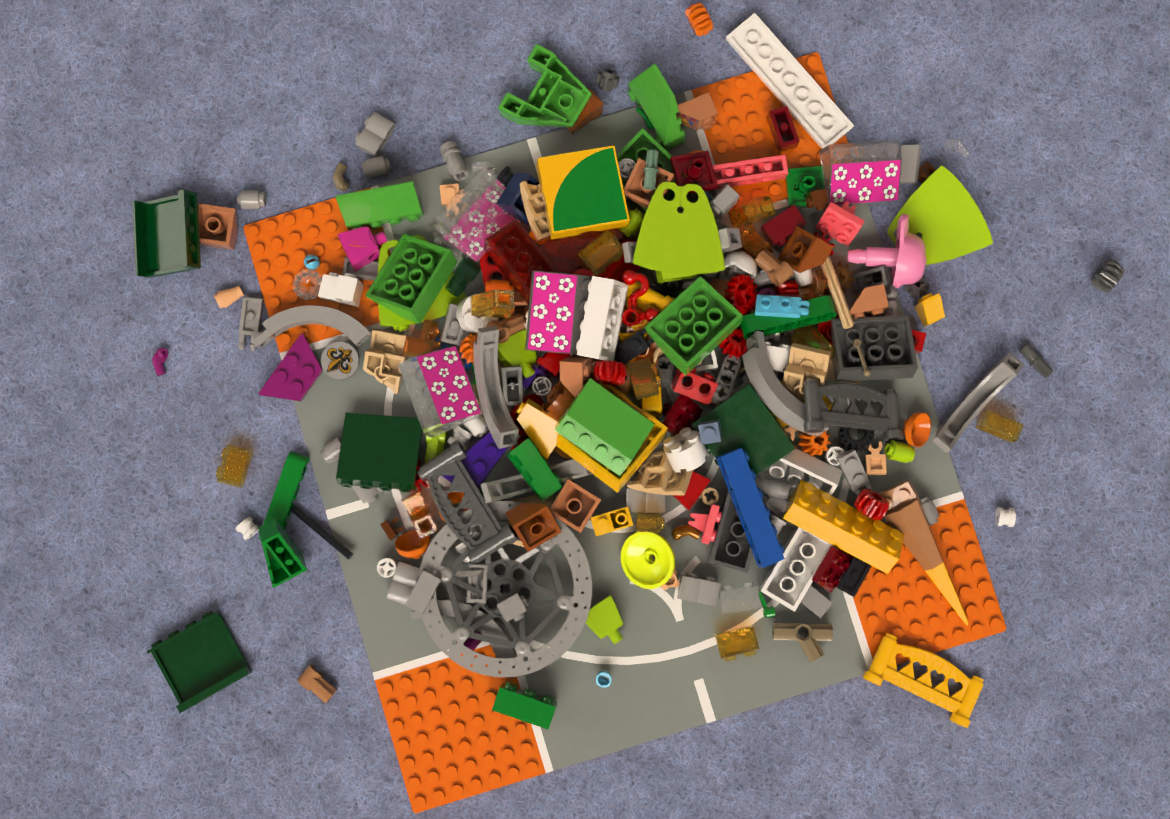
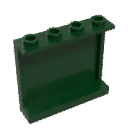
(166, 235)
(749, 426)
(379, 452)
(200, 660)

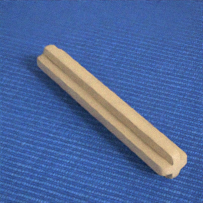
(837, 294)

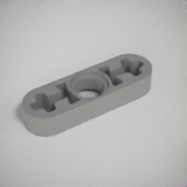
(730, 374)

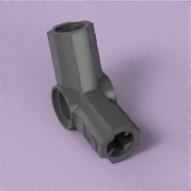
(666, 372)

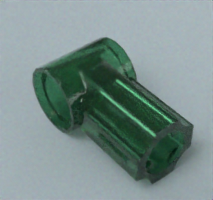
(465, 272)

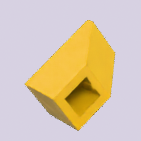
(930, 309)
(611, 521)

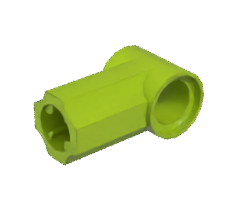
(435, 445)

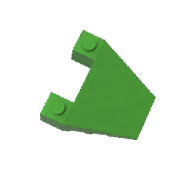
(555, 98)
(660, 106)

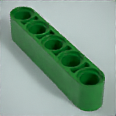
(820, 310)
(287, 488)

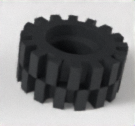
(855, 444)

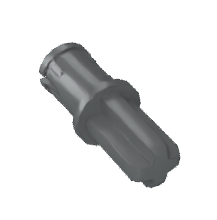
(1036, 360)

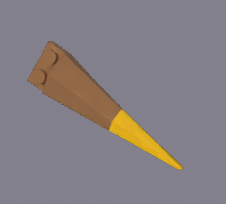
(909, 518)

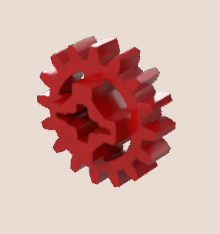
(741, 293)

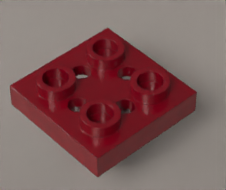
(697, 168)
(681, 414)
(831, 569)

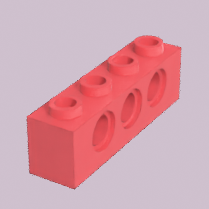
(751, 171)

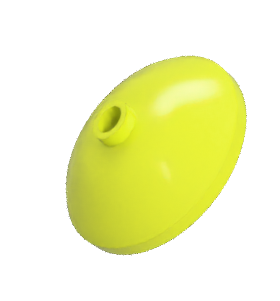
(638, 560)

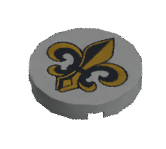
(340, 360)

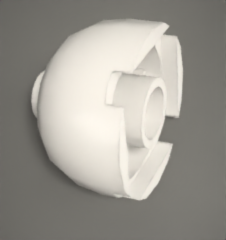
(738, 263)

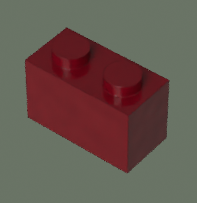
(782, 129)
(782, 226)

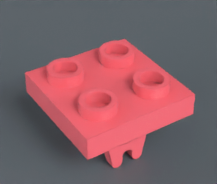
(840, 223)
(706, 523)

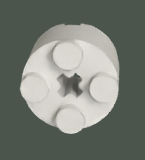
(468, 322)
(778, 357)
(685, 450)

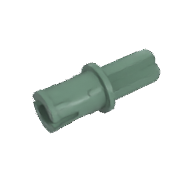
(651, 170)

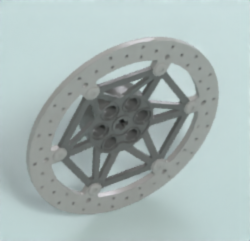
(521, 644)

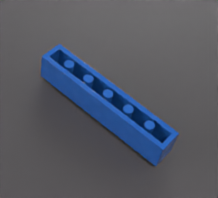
(750, 507)

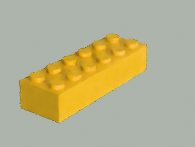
(844, 526)

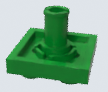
(812, 177)

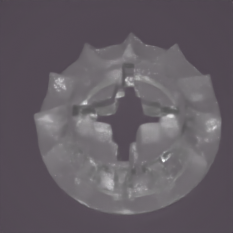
(303, 277)

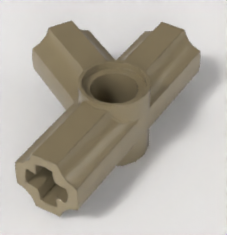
(808, 643)

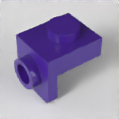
(527, 382)

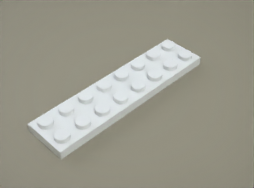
(789, 81)

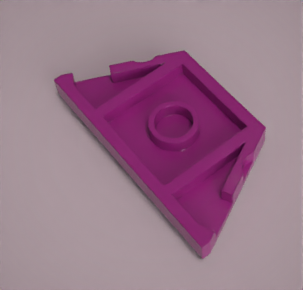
(294, 373)

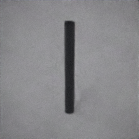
(322, 532)

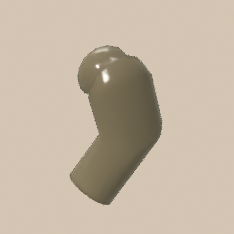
(338, 178)

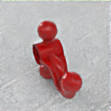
(630, 277)

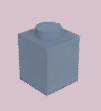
(710, 431)

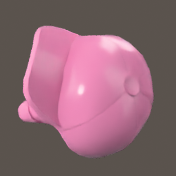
(906, 259)

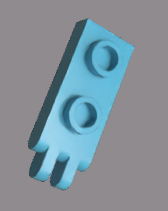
(781, 306)

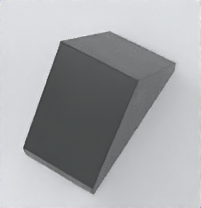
(870, 278)
(512, 384)

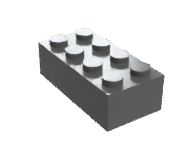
(730, 542)

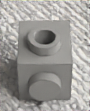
(513, 608)

